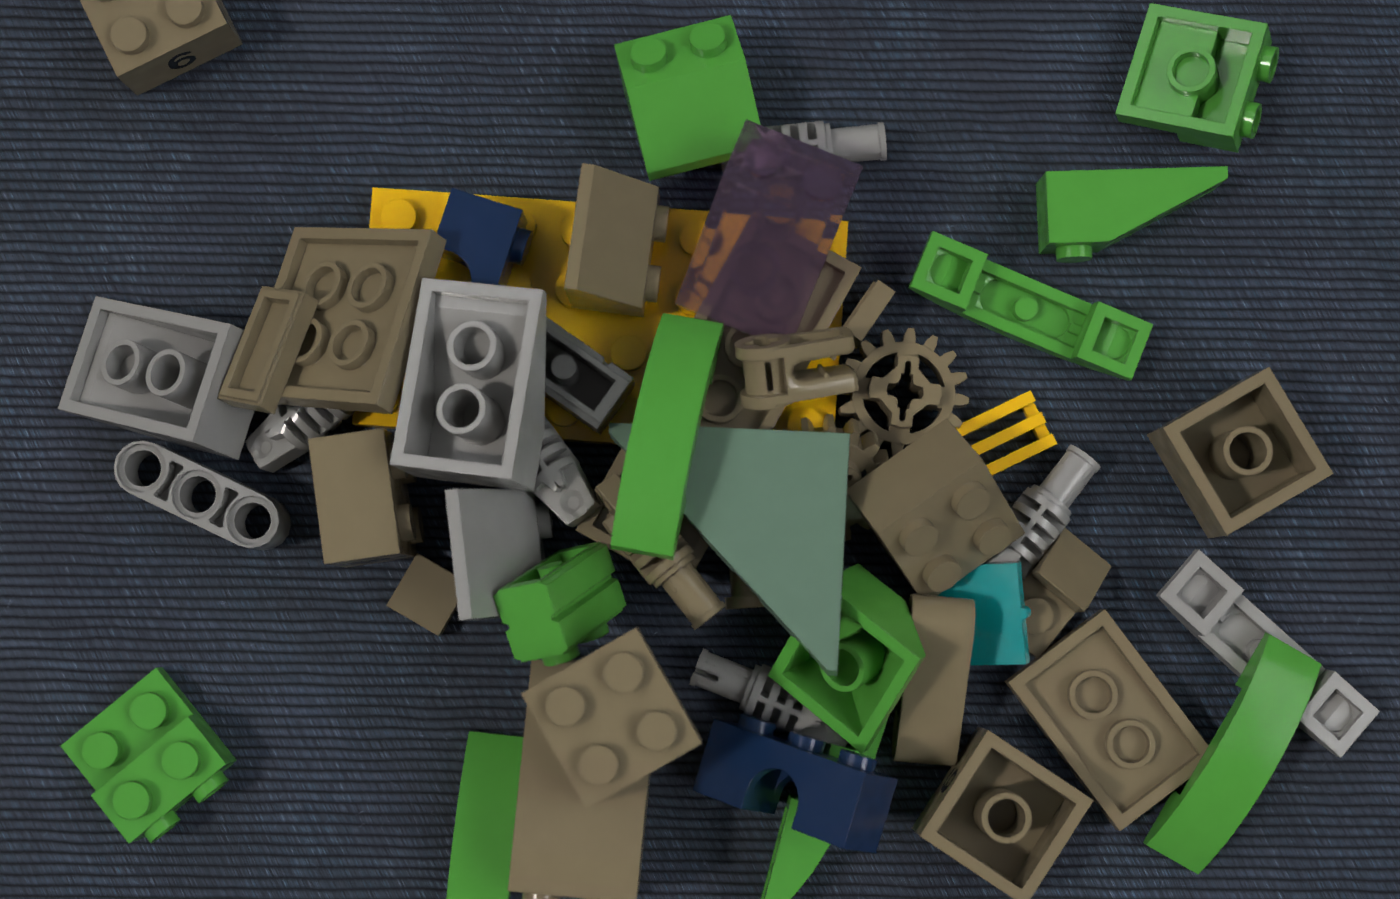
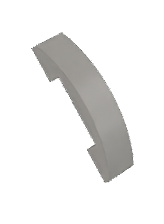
(1232, 628)

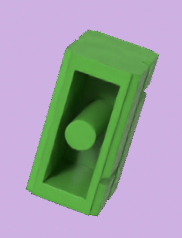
(560, 604)

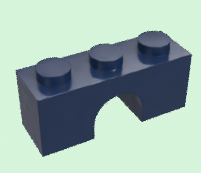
(484, 236)
(837, 797)

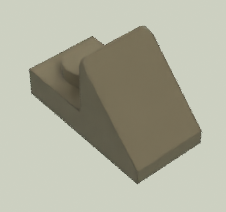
(1060, 587)

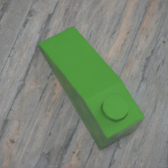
(1096, 208)

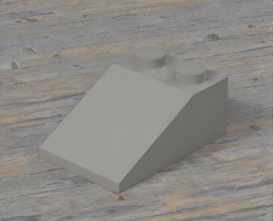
(157, 376)
(474, 385)
(492, 543)

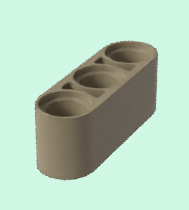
(933, 703)

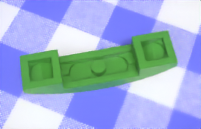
(1029, 310)
(665, 436)
(1239, 757)
(485, 817)

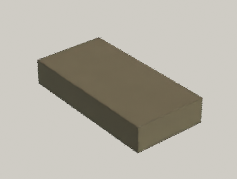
(268, 349)

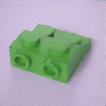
(1198, 76)
(149, 757)

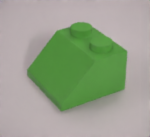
(687, 95)
(874, 664)

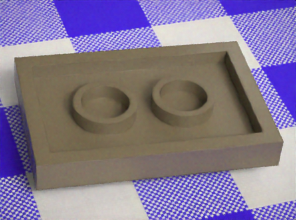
(1109, 719)

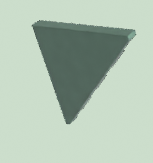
(777, 520)

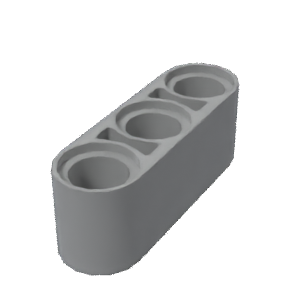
(174, 494)

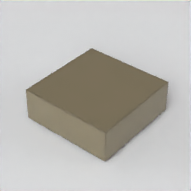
(868, 310)
(426, 595)

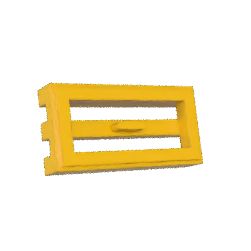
(1035, 422)

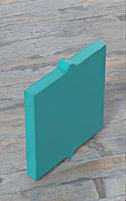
(999, 613)

